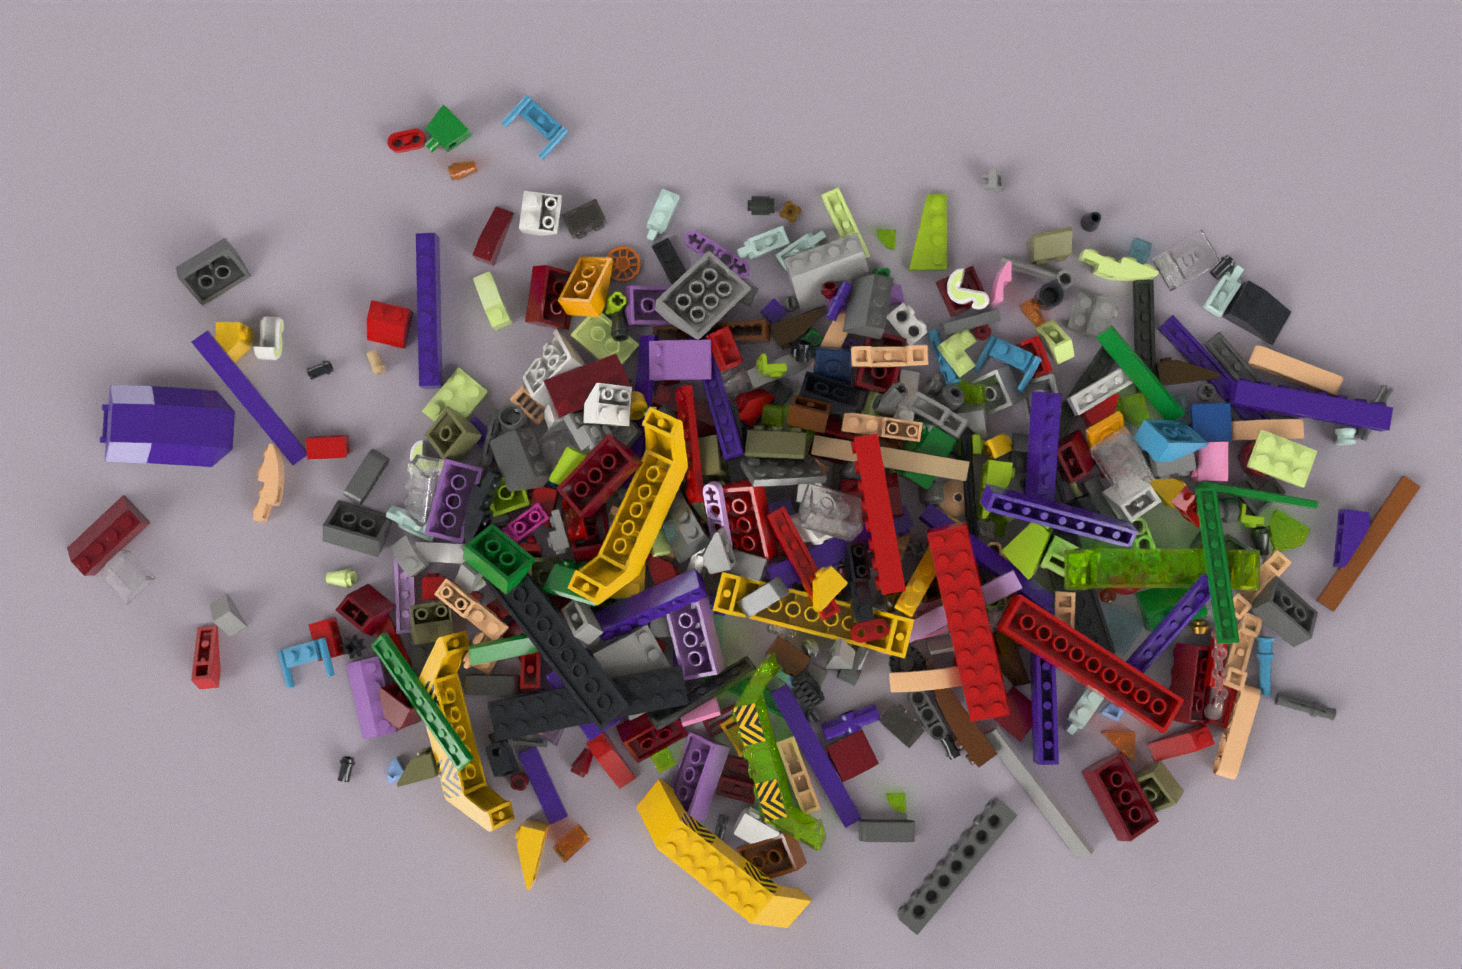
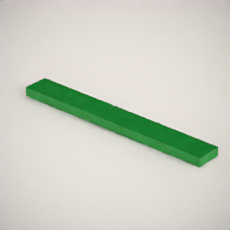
(1216, 565)
(422, 701)

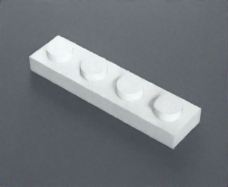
(1099, 391)

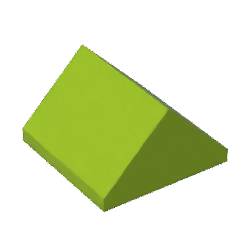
(508, 501)

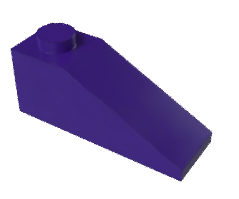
(1350, 531)

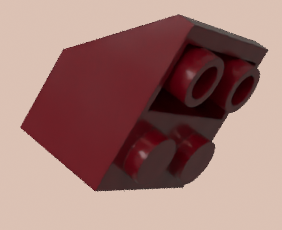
(1074, 457)
(365, 609)

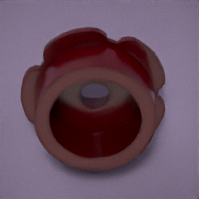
(829, 289)
(982, 336)
(514, 781)

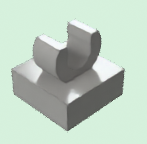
(995, 180)

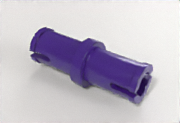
(839, 301)

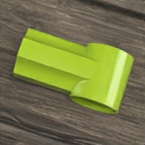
(615, 303)

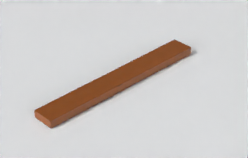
(1379, 528)

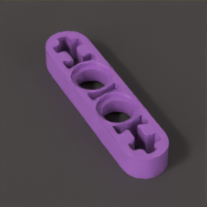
(719, 252)

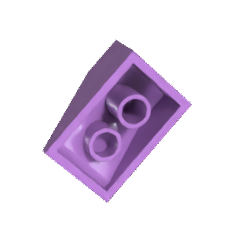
(640, 306)
(679, 360)

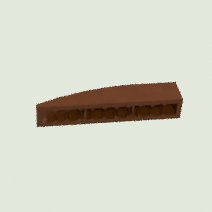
(743, 331)
(966, 732)

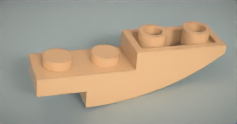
(883, 426)
(273, 475)
(471, 609)

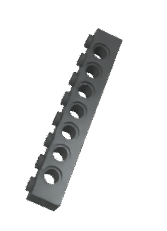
(968, 861)

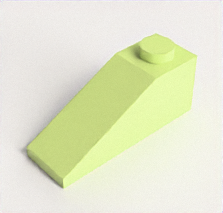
(492, 301)

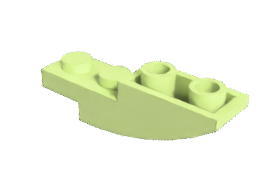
(1124, 270)

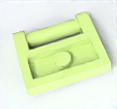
(1057, 550)

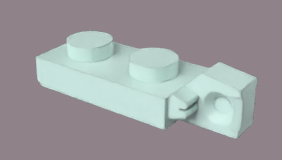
(661, 214)
(764, 243)
(805, 243)
(1224, 292)
(406, 523)
(1082, 710)

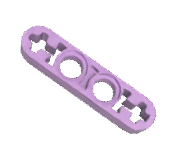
(719, 501)

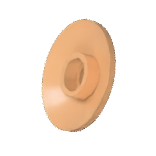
(950, 505)

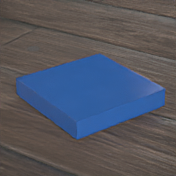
(1212, 421)

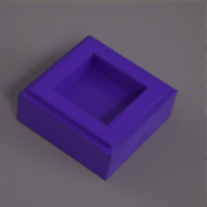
(773, 311)

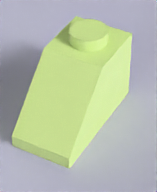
(1056, 341)

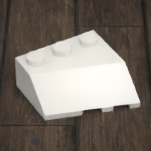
(556, 359)

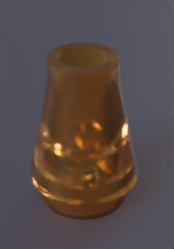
(461, 170)
(1032, 311)

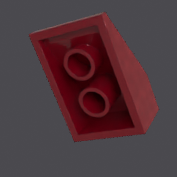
(597, 530)

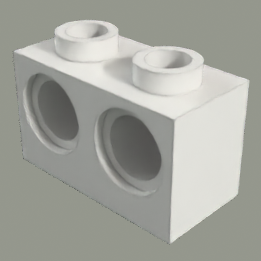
(901, 328)

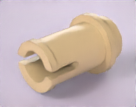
(376, 362)

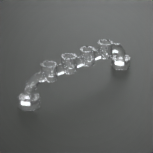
(1214, 711)

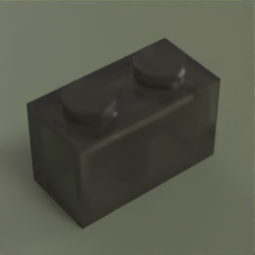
(584, 219)
(901, 725)

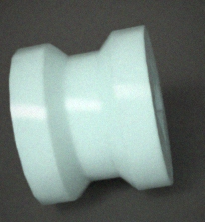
(1345, 436)

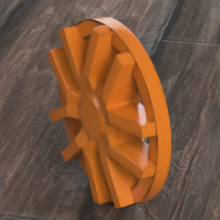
(623, 263)

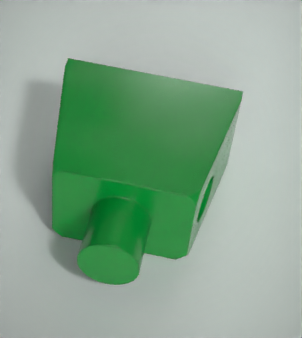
(446, 131)

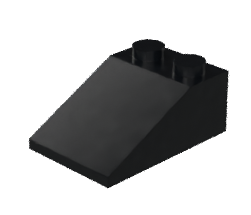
(1257, 312)
(840, 395)

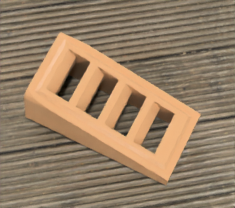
(517, 394)

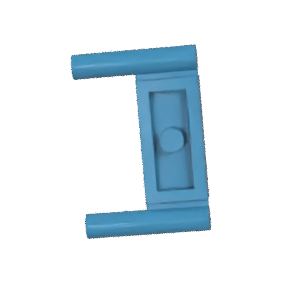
(540, 121)
(1012, 356)
(303, 654)

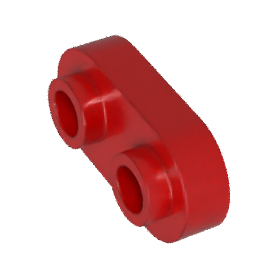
(407, 140)
(869, 630)

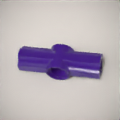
(850, 721)

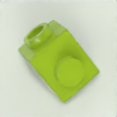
(772, 370)
(977, 444)
(1247, 520)

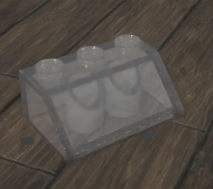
(421, 488)
(830, 512)

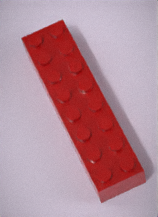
(879, 512)

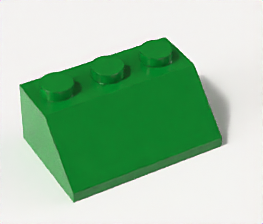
(932, 442)
(498, 558)
(560, 578)
(1158, 602)

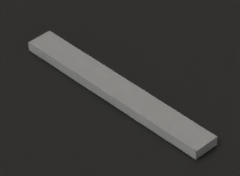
(1038, 793)

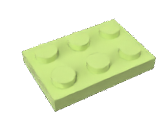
(596, 338)
(459, 393)
(1282, 458)

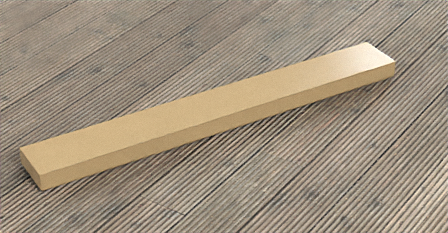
(895, 459)

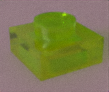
(974, 393)
(772, 415)
(663, 760)

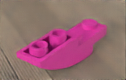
(526, 523)

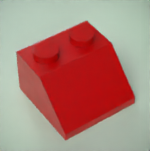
(388, 324)

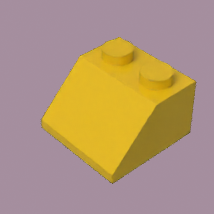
(234, 338)

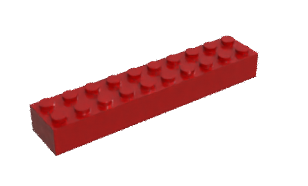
(968, 621)
(1089, 663)

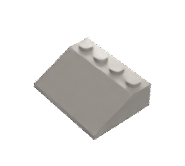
(829, 262)
(701, 296)
(631, 654)

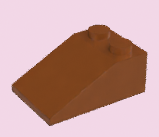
(774, 855)

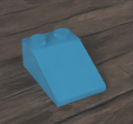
(1168, 439)

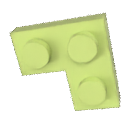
(954, 353)

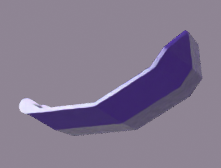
(166, 426)

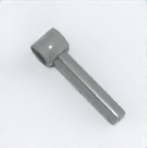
(1040, 272)

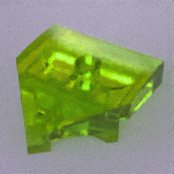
(1286, 532)

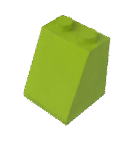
(1028, 548)

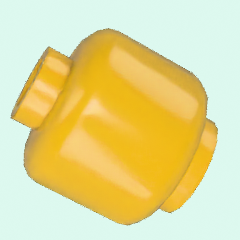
(638, 405)

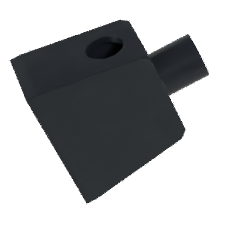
(504, 763)

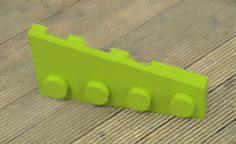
(931, 239)

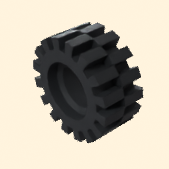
(912, 652)
(807, 689)

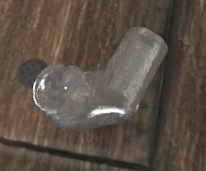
(783, 632)

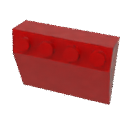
(747, 519)

